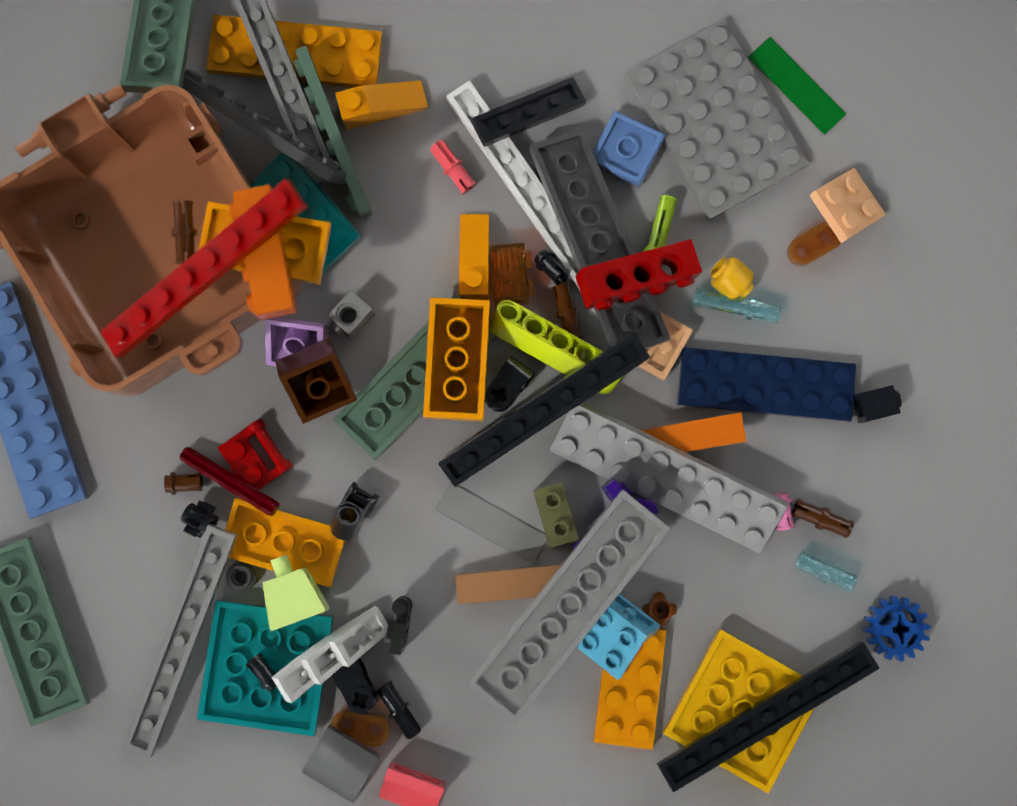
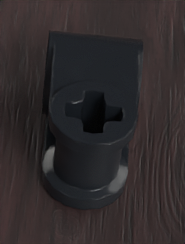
(511, 381)
(355, 508)
(352, 681)

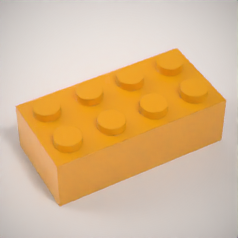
(456, 359)

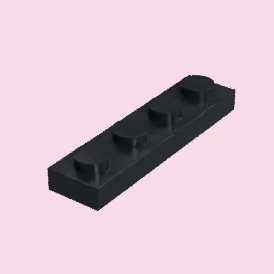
(528, 111)

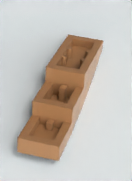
(503, 584)

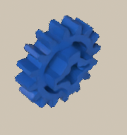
(899, 639)

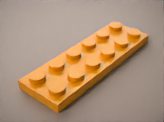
(339, 54)

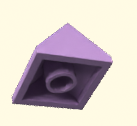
(289, 336)

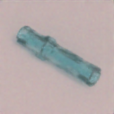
(745, 307)

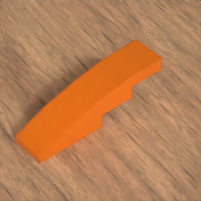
(702, 433)

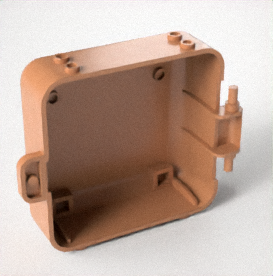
(97, 233)

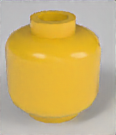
(732, 278)

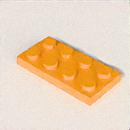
(304, 241)
(270, 537)
(630, 705)

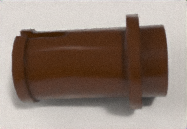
(183, 482)

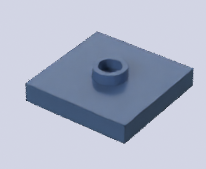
(627, 148)

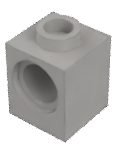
(350, 302)

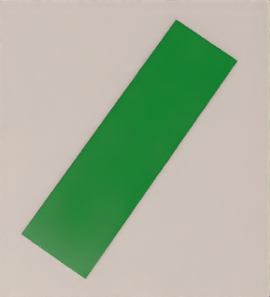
(797, 85)

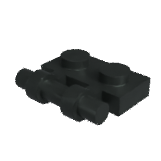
(398, 632)

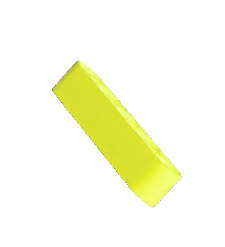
(542, 339)

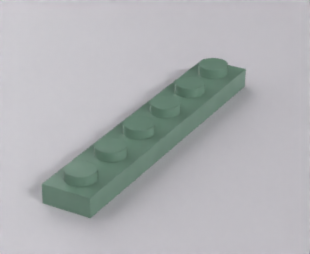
(326, 121)

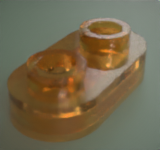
(812, 244)
(362, 727)

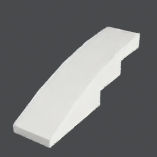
(331, 653)

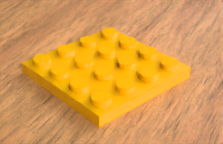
(725, 684)

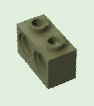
(555, 515)

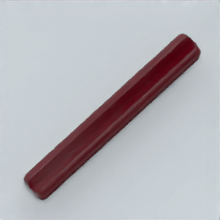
(229, 481)

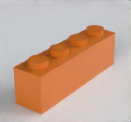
(266, 266)

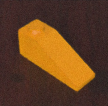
(380, 102)
(474, 257)

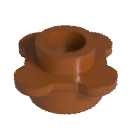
(668, 609)

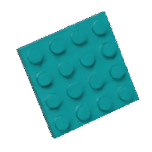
(234, 693)

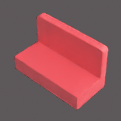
(411, 787)

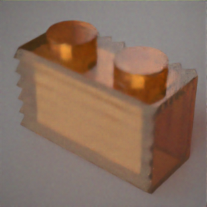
(509, 273)

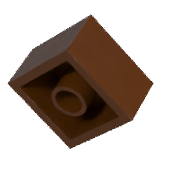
(315, 380)

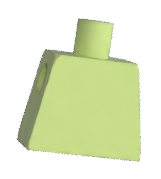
(291, 595)

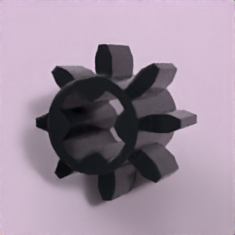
(198, 517)

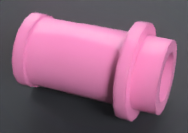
(786, 521)

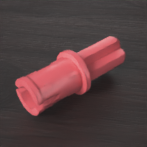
(452, 166)

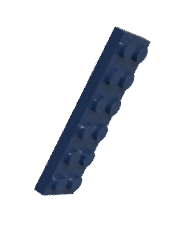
(766, 384)

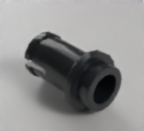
(546, 262)
(262, 671)

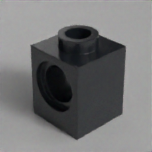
(877, 404)

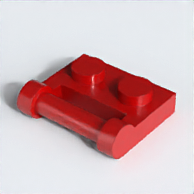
(247, 462)

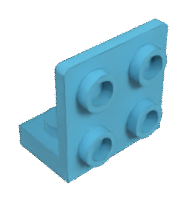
(618, 636)

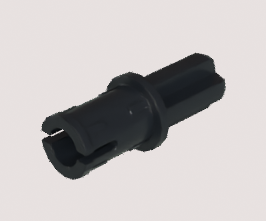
(399, 710)

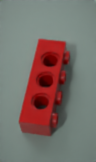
(677, 256)

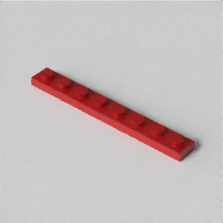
(204, 268)

